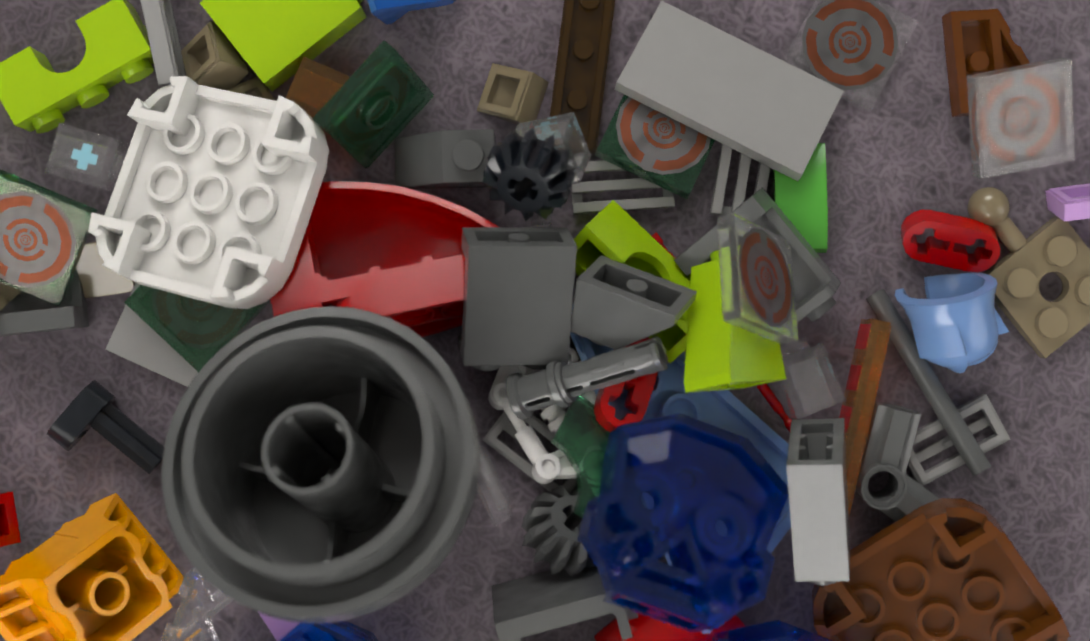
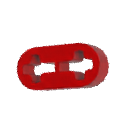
(949, 241)
(637, 399)

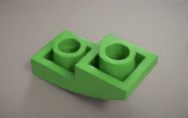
(806, 200)

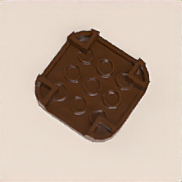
(938, 578)

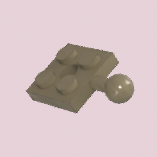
(1018, 274)

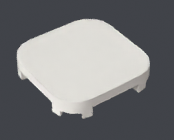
(213, 194)

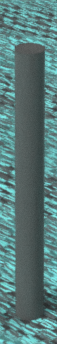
(929, 384)

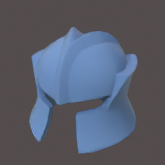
(956, 321)

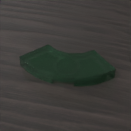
(585, 445)

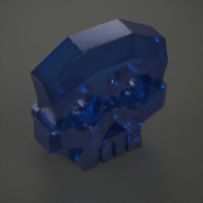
(695, 479)

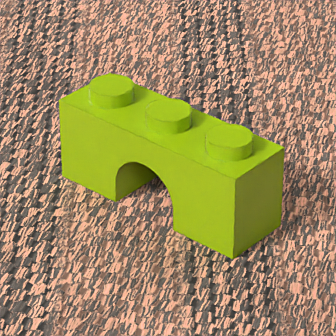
(114, 52)
(622, 239)

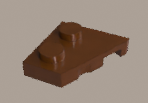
(973, 45)

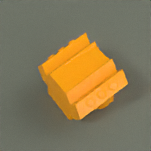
(89, 581)

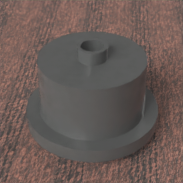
(321, 465)

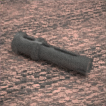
(564, 382)

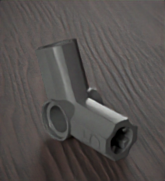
(889, 450)

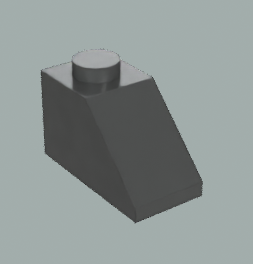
(443, 159)
(623, 304)

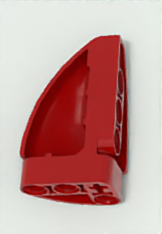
(383, 255)

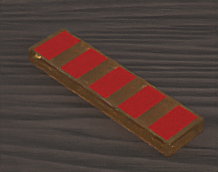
(861, 393)

